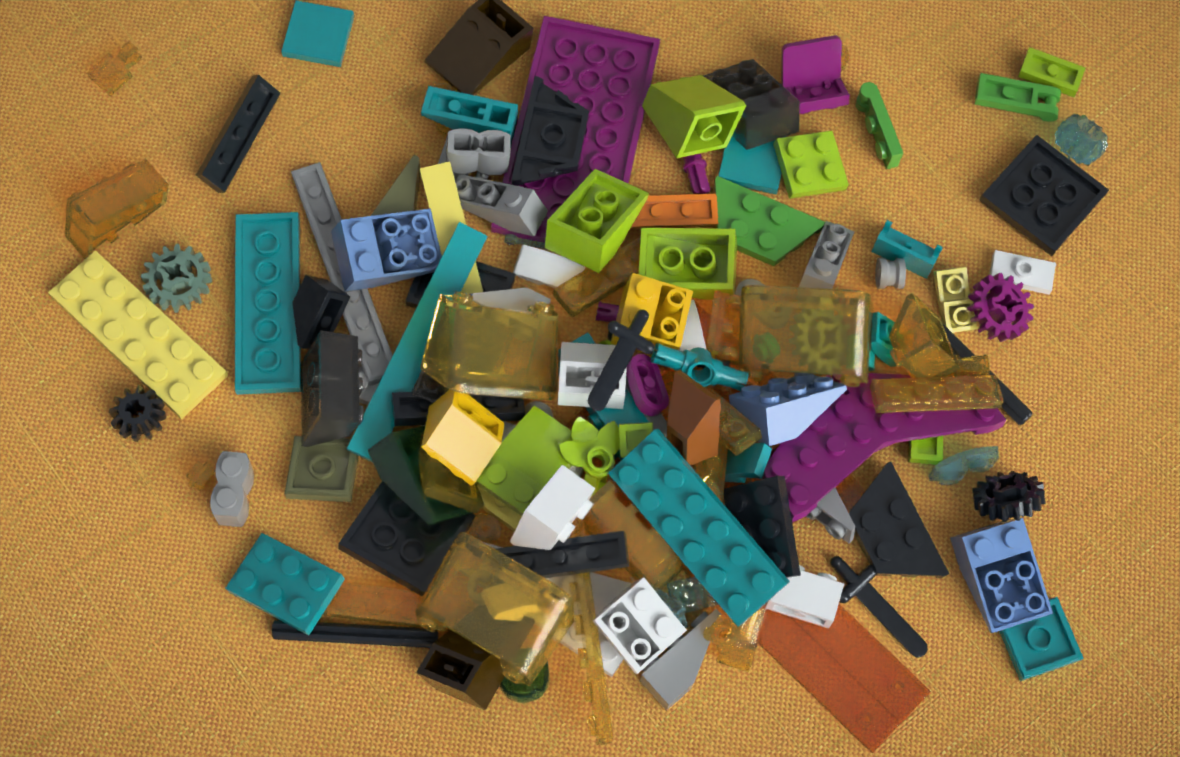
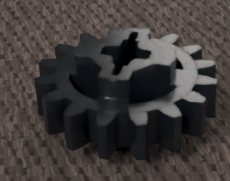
(1009, 496)

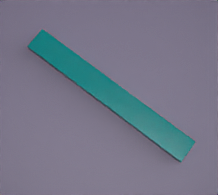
(407, 359)

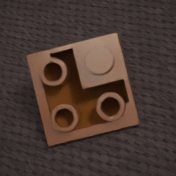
(693, 419)

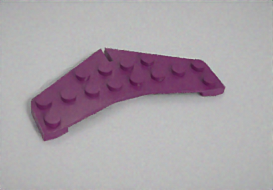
(851, 433)

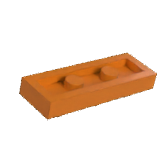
(678, 211)

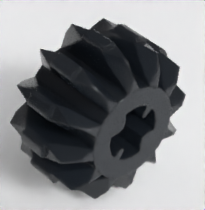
(130, 405)

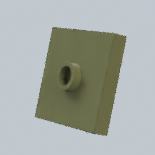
(321, 471)

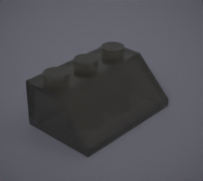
(330, 388)

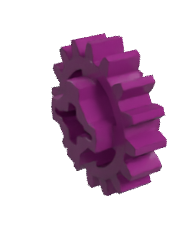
(1000, 307)

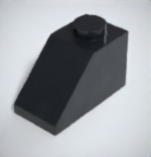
(317, 308)

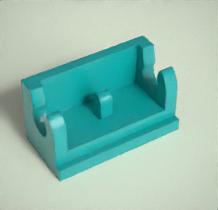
(917, 255)

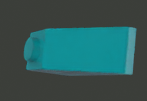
(469, 111)

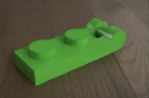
(1017, 96)
(879, 124)

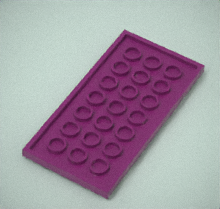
(607, 76)

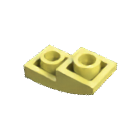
(953, 299)

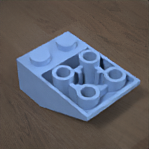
(385, 248)
(786, 405)
(1002, 574)

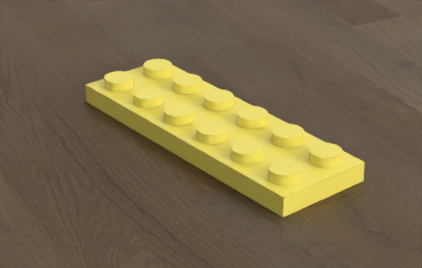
(138, 334)

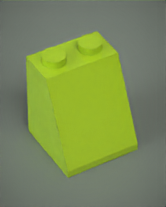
(693, 114)

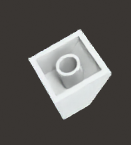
(553, 511)

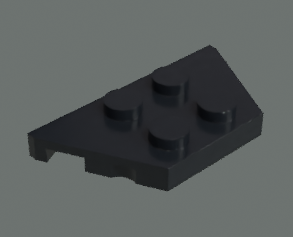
(550, 136)
(893, 531)

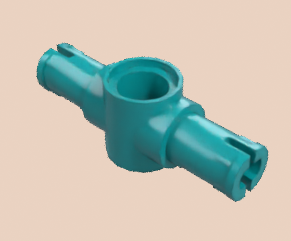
(712, 374)

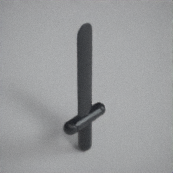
(621, 355)
(860, 587)

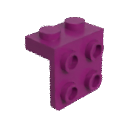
(814, 73)

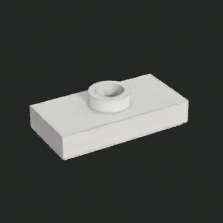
(1034, 273)

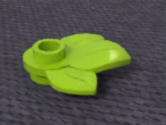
(590, 444)

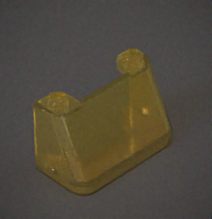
(805, 332)
(493, 349)
(497, 607)

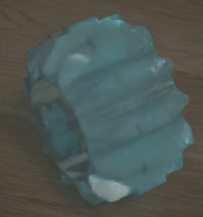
(1081, 139)

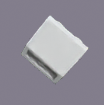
(579, 371)
(639, 624)

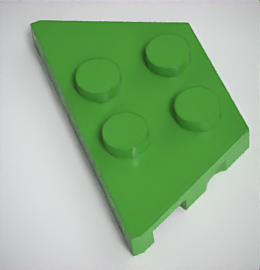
(762, 225)

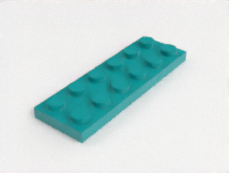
(264, 293)
(698, 527)

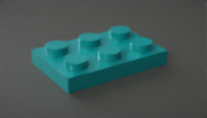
(285, 583)

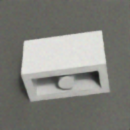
(809, 598)

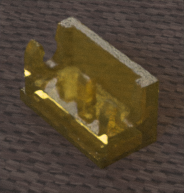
(724, 327)

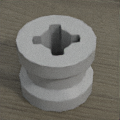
(890, 273)

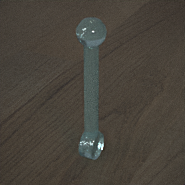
(512, 240)

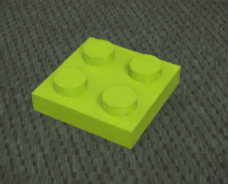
(810, 164)

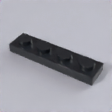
(238, 134)
(413, 411)
(574, 555)

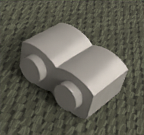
(480, 152)
(229, 496)

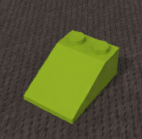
(594, 220)
(690, 258)
(525, 460)

